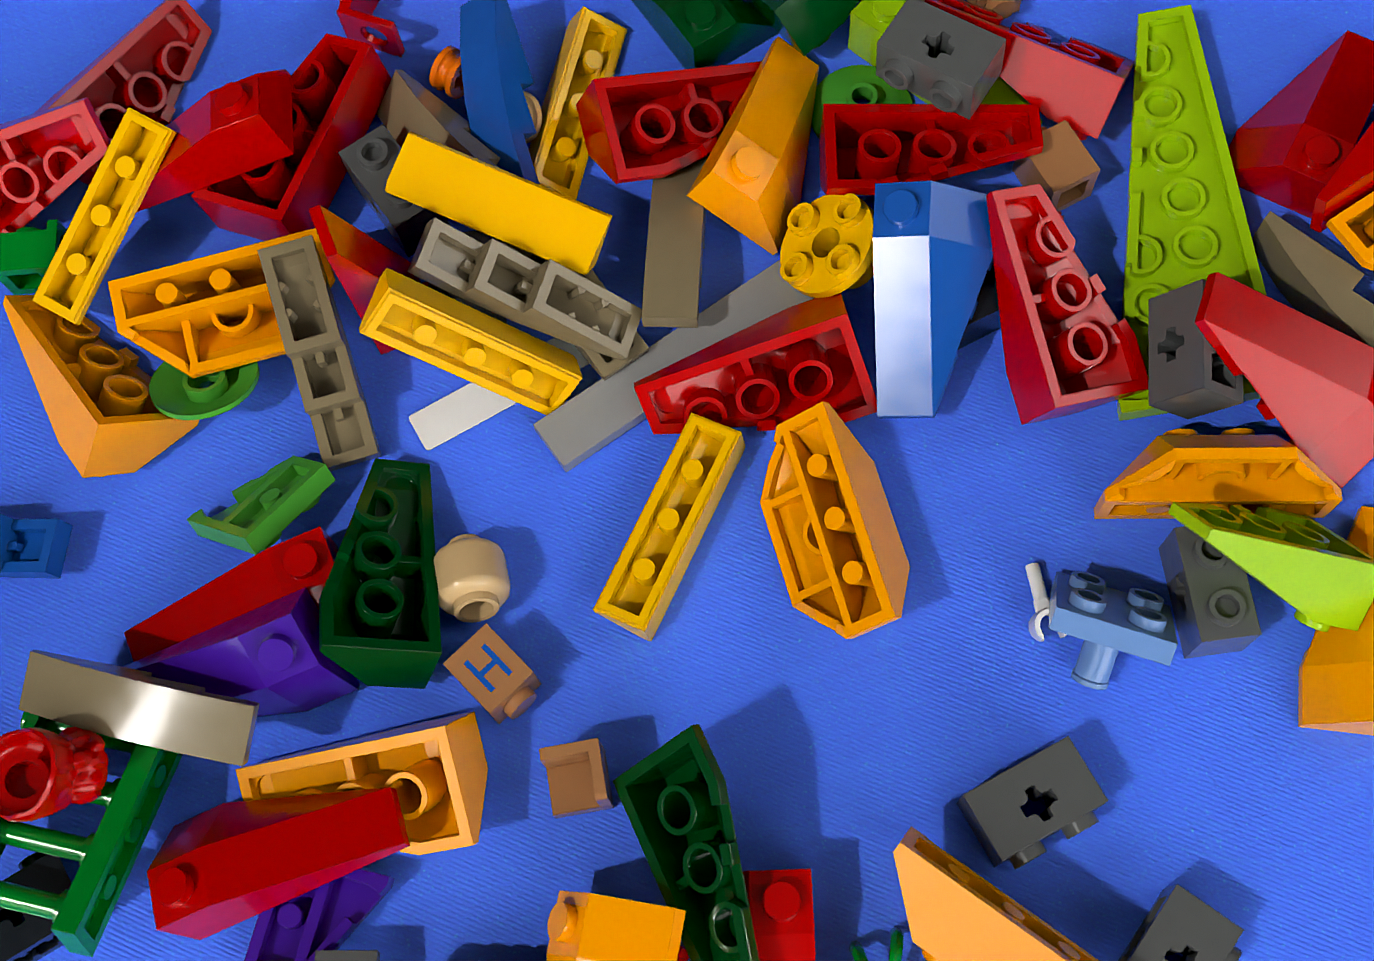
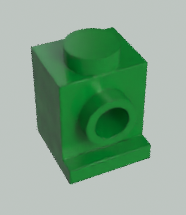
(27, 256)

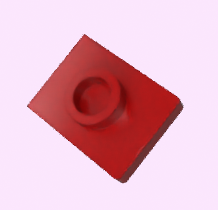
(357, 15)

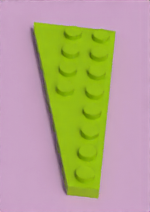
(1181, 183)

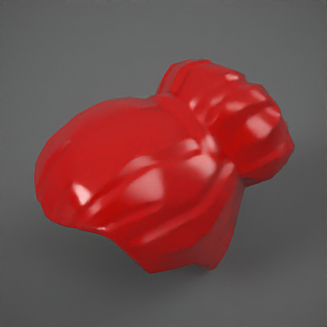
(49, 771)

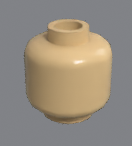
(471, 578)

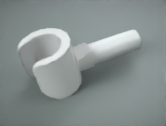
(1040, 602)

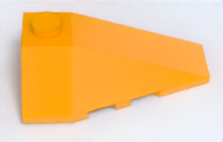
(762, 153)
(431, 765)

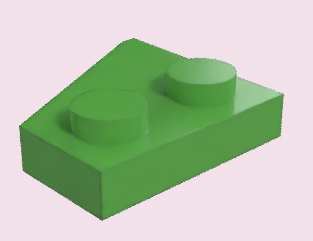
(266, 505)

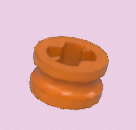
(447, 72)

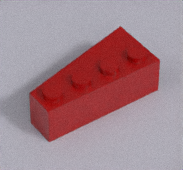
(332, 107)

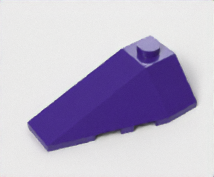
(259, 658)

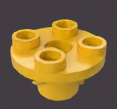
(828, 245)

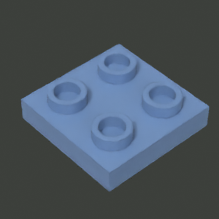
(1109, 624)

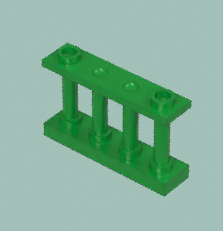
(104, 856)

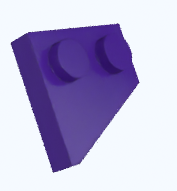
(317, 918)

